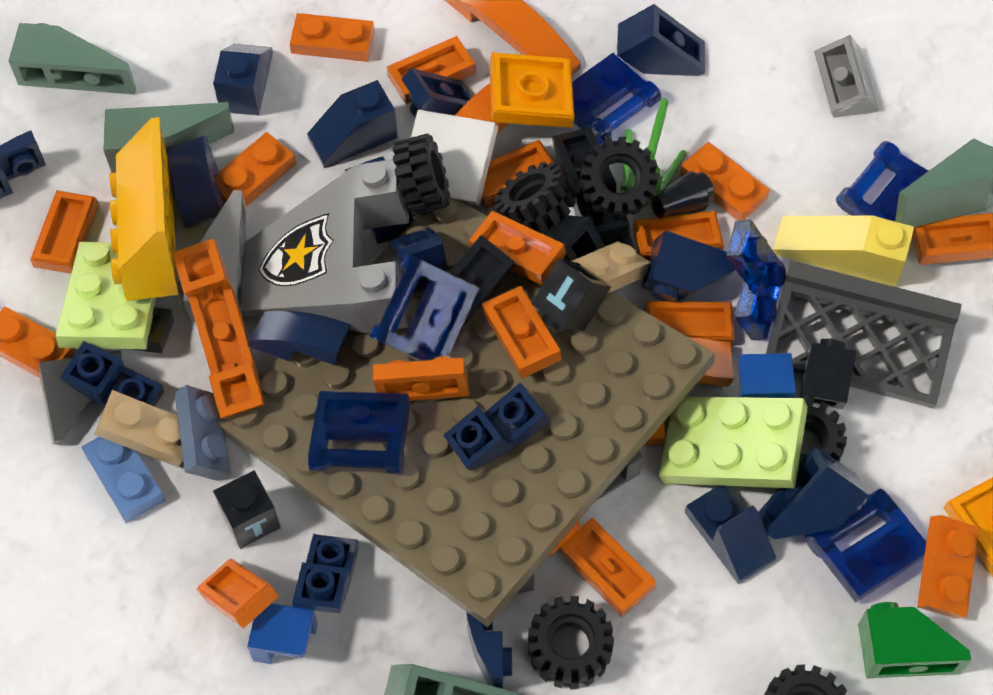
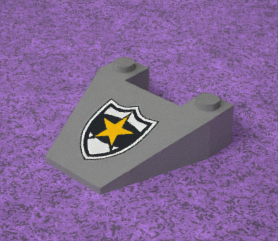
(315, 252)

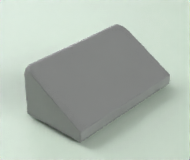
(845, 78)

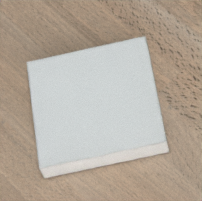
(465, 150)

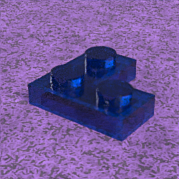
(761, 276)

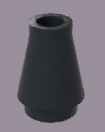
(685, 195)

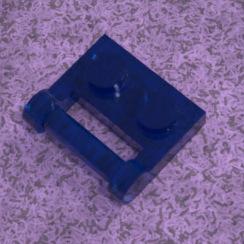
(605, 86)
(885, 205)
(437, 315)
(359, 418)
(875, 557)

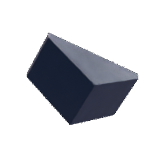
(424, 245)

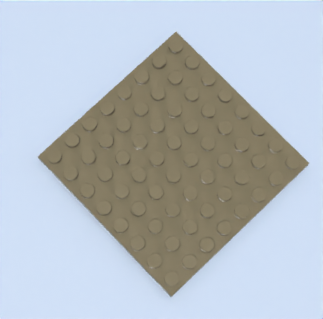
(492, 526)

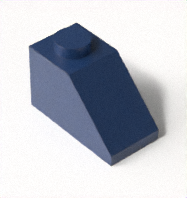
(660, 44)
(242, 77)
(354, 124)
(683, 267)
(820, 502)

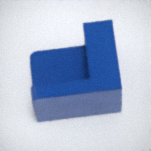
(766, 376)
(281, 632)

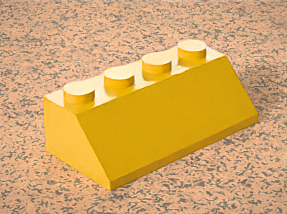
(143, 217)

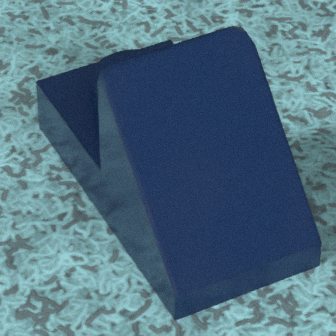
(435, 92)
(731, 532)

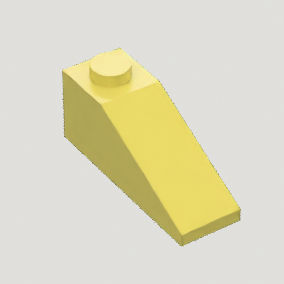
(847, 244)

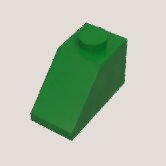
(907, 644)

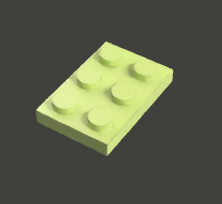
(97, 307)
(734, 442)

